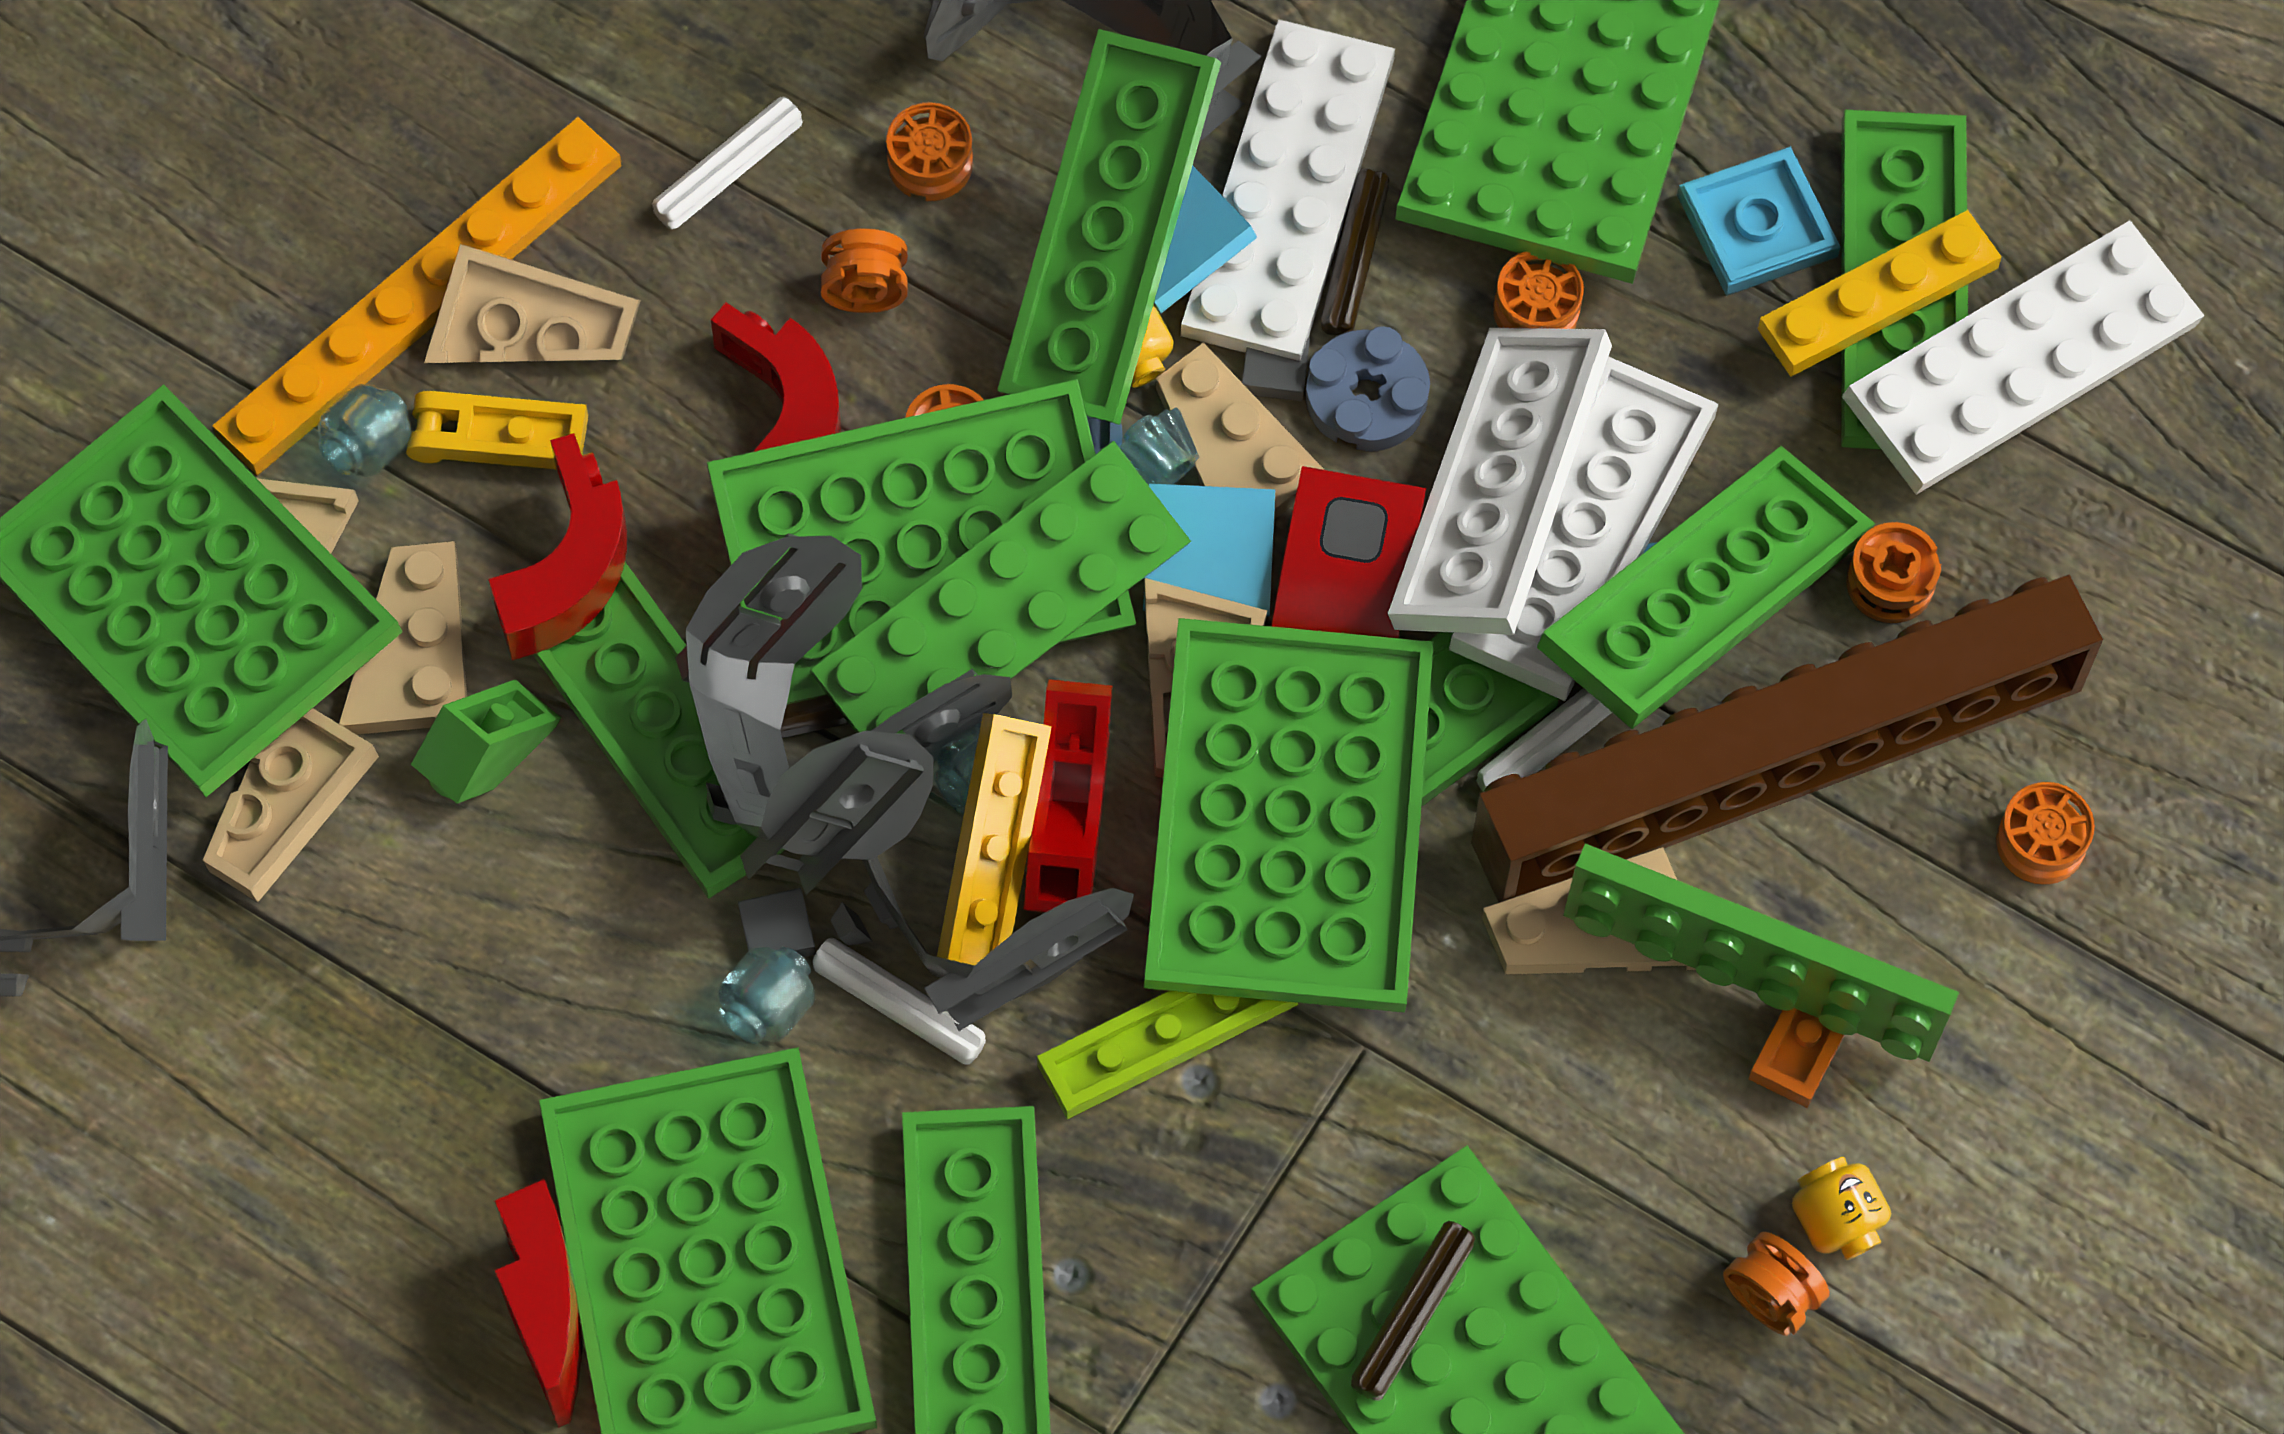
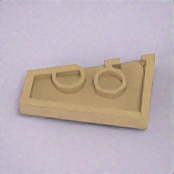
(525, 313)
(1232, 429)
(1162, 609)
(426, 662)
(285, 801)
(1538, 939)

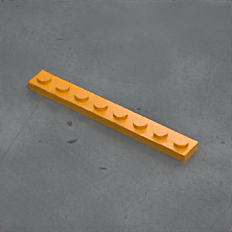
(412, 296)

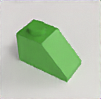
(482, 740)

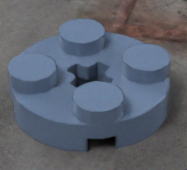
(1355, 419)

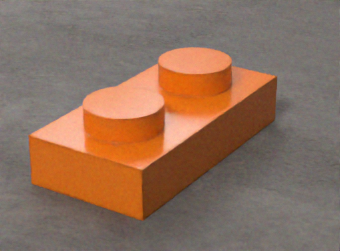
(1796, 1056)

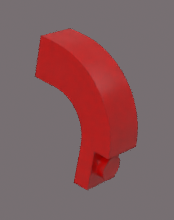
(787, 363)
(574, 582)
(1070, 795)

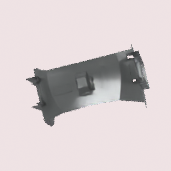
(1172, 23)
(742, 703)
(141, 905)
(1050, 940)

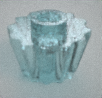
(1160, 447)

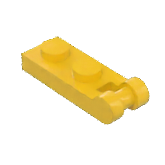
(492, 429)

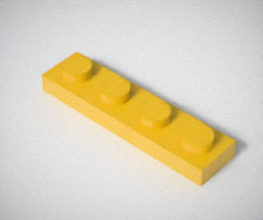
(1879, 293)
(994, 837)

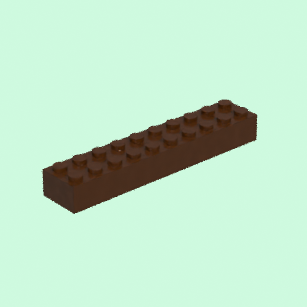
(1788, 736)

